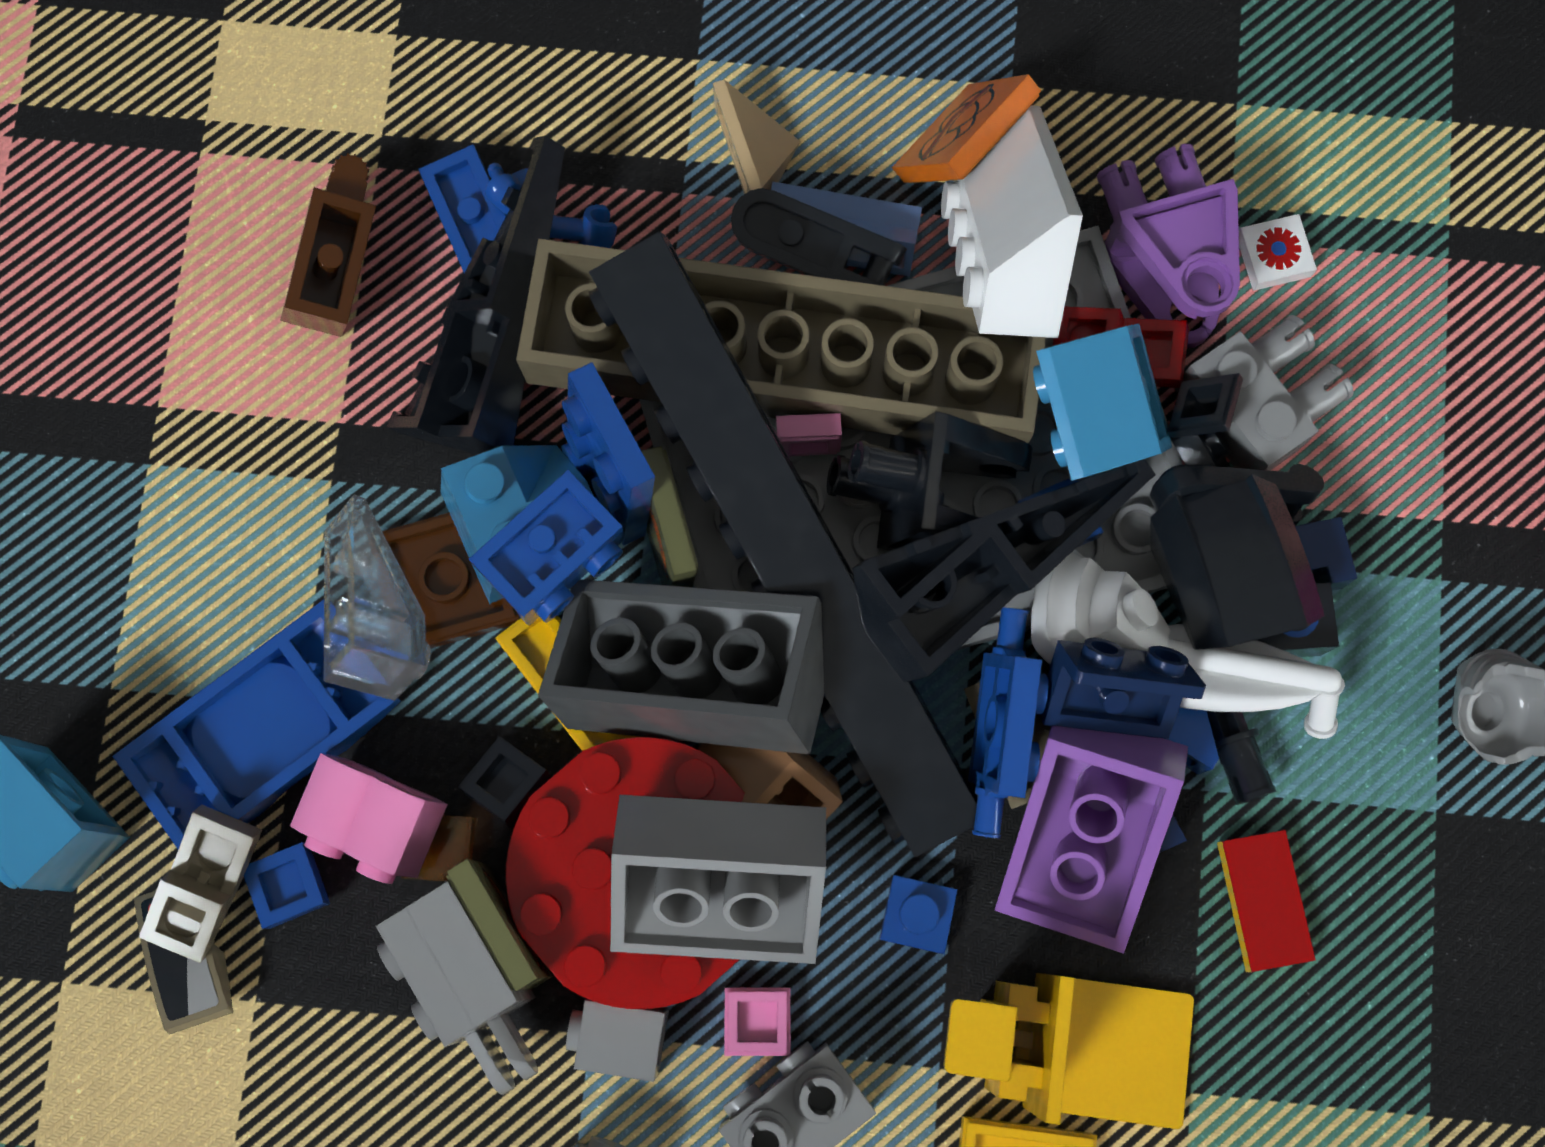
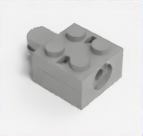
(456, 983)

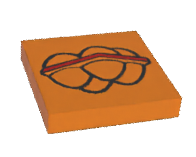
(967, 130)

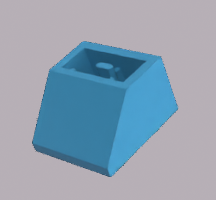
(1102, 401)

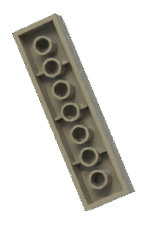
(801, 344)

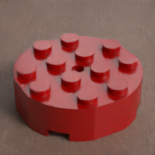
(563, 870)

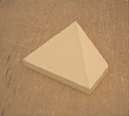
(755, 140)

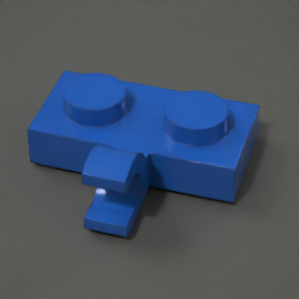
(460, 200)

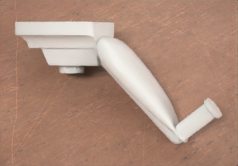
(1087, 602)

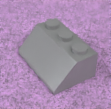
(717, 879)

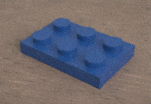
(607, 452)

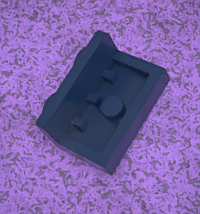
(1118, 688)

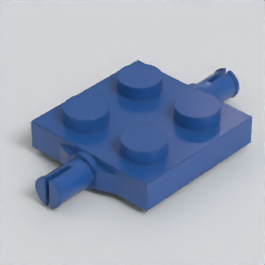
(1002, 745)

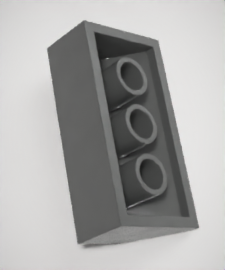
(689, 665)

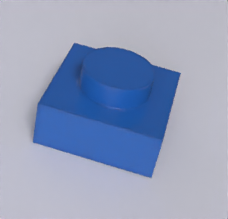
(285, 886)
(918, 914)

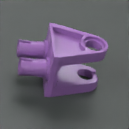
(1174, 245)

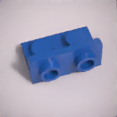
(550, 549)

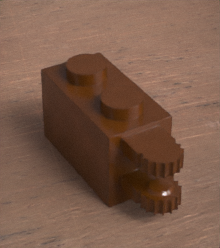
(331, 250)

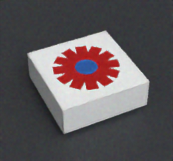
(1276, 252)

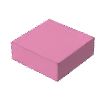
(810, 434)
(757, 1021)

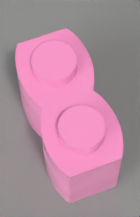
(368, 818)

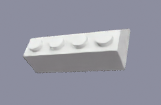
(1015, 232)

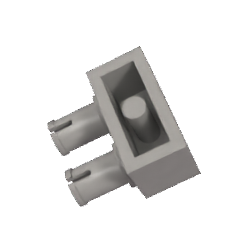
(1267, 418)
(806, 1107)

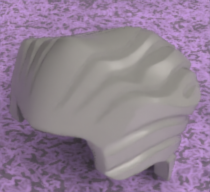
(1500, 706)

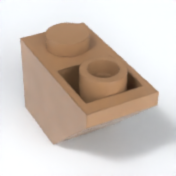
(778, 776)

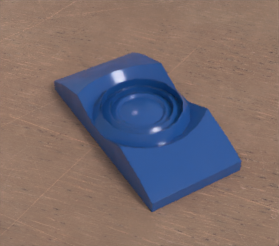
(250, 732)

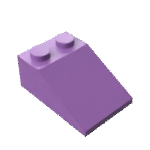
(1092, 833)

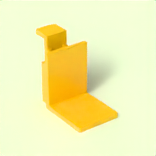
(1078, 1049)

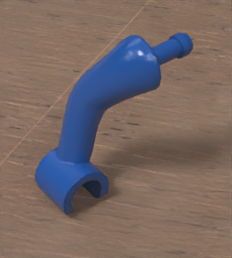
(591, 230)

